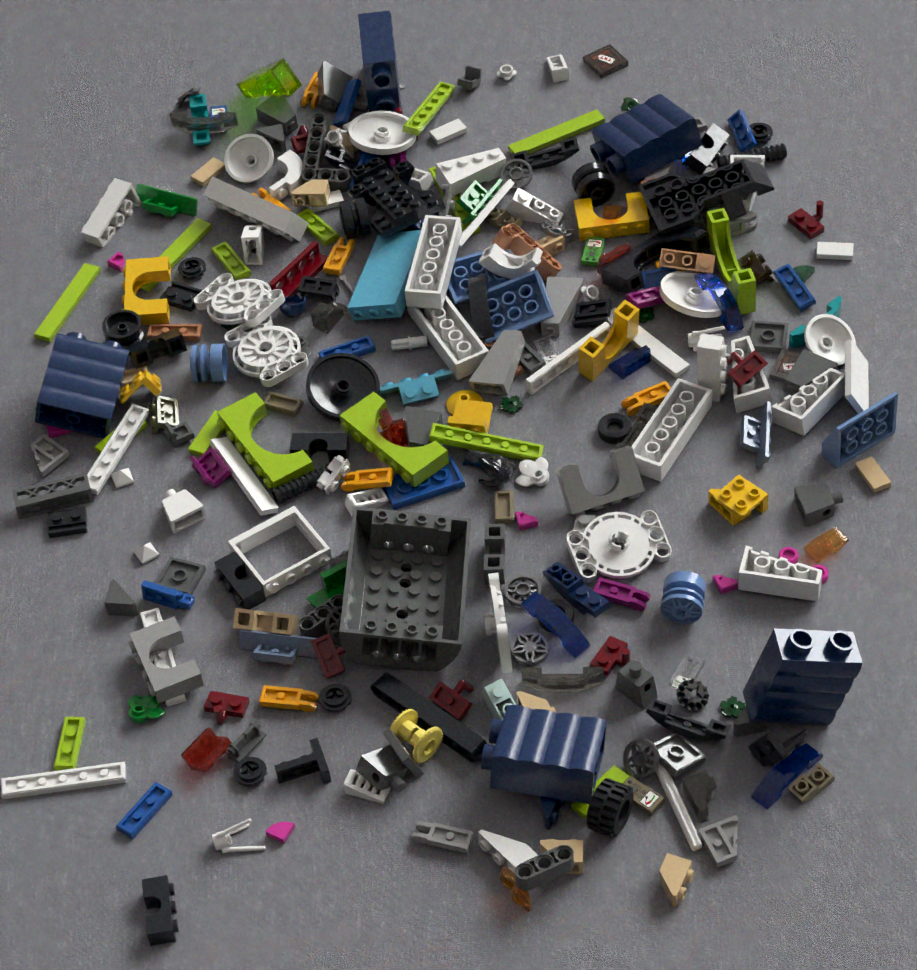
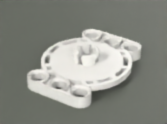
(238, 300)
(277, 355)
(607, 557)
(498, 623)

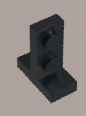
(304, 765)

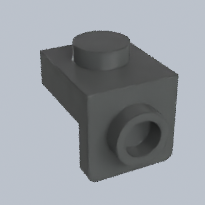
(471, 78)
(178, 433)

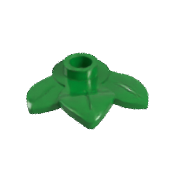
(144, 708)

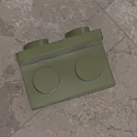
(163, 411)

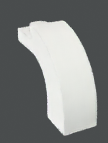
(291, 166)
(509, 265)

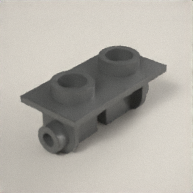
(246, 742)

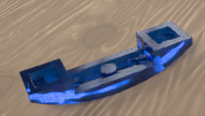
(725, 300)
(557, 622)
(784, 773)

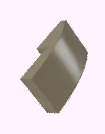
(500, 218)
(813, 783)

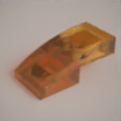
(825, 543)
(520, 897)

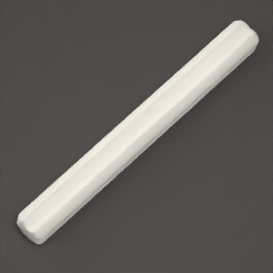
(679, 808)

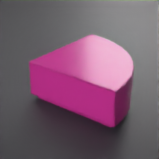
(117, 261)
(525, 521)
(725, 584)
(280, 831)

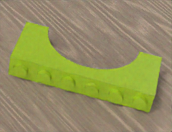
(739, 282)
(411, 463)
(274, 468)

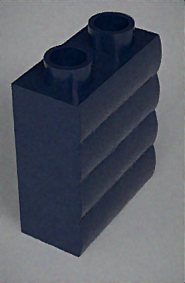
(379, 61)
(645, 138)
(82, 385)
(802, 677)
(545, 753)

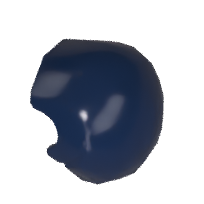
(293, 306)

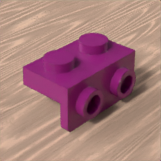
(211, 468)

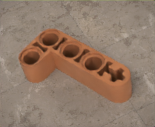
(520, 243)

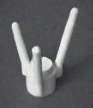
(335, 138)
(693, 338)
(223, 839)

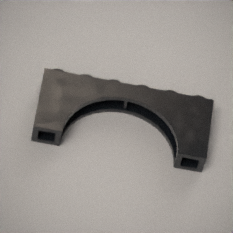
(625, 271)

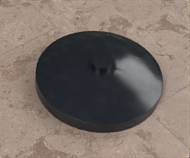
(339, 383)

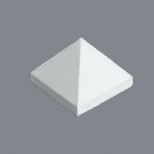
(122, 478)
(146, 553)

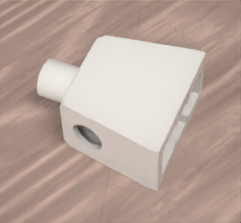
(253, 238)
(182, 509)

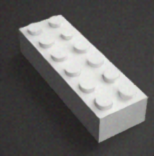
(255, 210)
(433, 262)
(450, 337)
(671, 428)

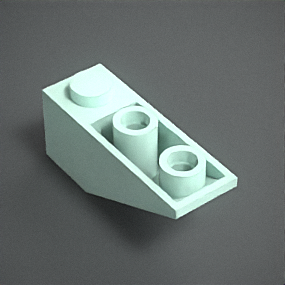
(497, 698)

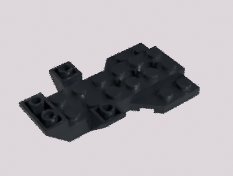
(389, 193)
(679, 201)

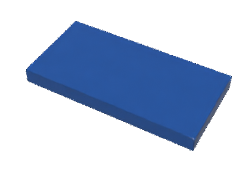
(441, 482)

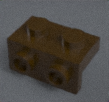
(756, 263)

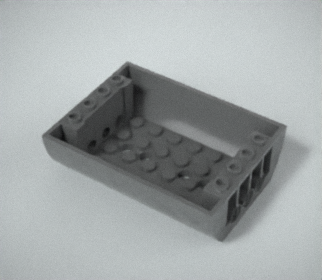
(434, 602)

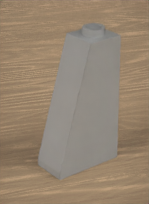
(563, 295)
(499, 365)

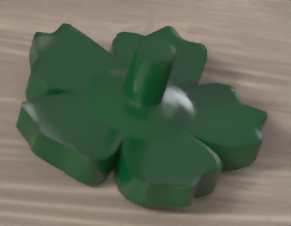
(628, 104)
(646, 314)
(511, 404)
(732, 707)

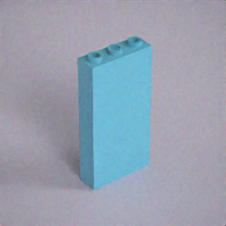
(384, 278)

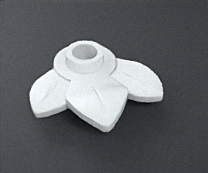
(533, 473)

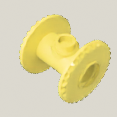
(424, 742)

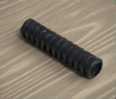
(770, 154)
(298, 485)

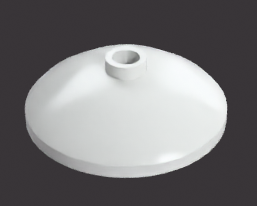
(242, 152)
(832, 333)

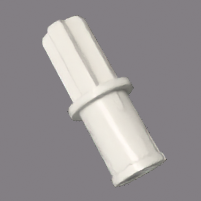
(410, 342)

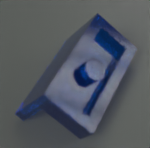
(631, 362)

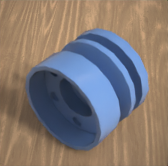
(205, 363)
(683, 597)

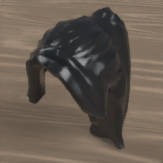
(498, 467)

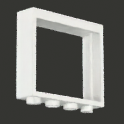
(272, 528)

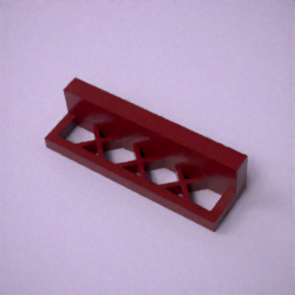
(309, 267)

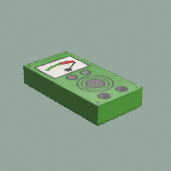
(592, 251)

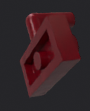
(300, 140)
(806, 223)
(746, 368)
(611, 653)
(329, 655)
(451, 699)
(226, 704)

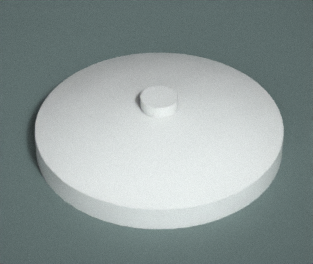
(380, 133)
(685, 295)

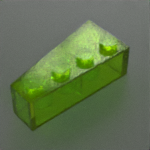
(270, 80)

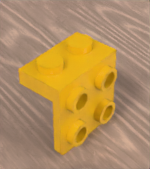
(152, 382)
(471, 415)
(742, 497)

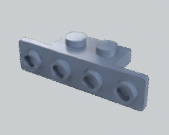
(756, 433)
(276, 646)

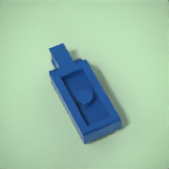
(166, 596)

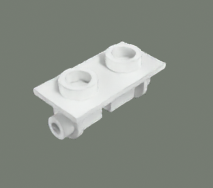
(330, 481)

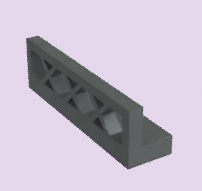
(52, 499)

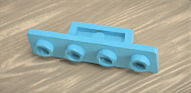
(417, 389)

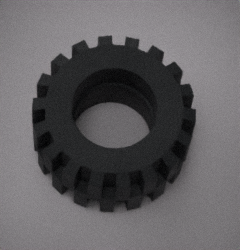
(610, 807)

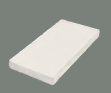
(856, 377)

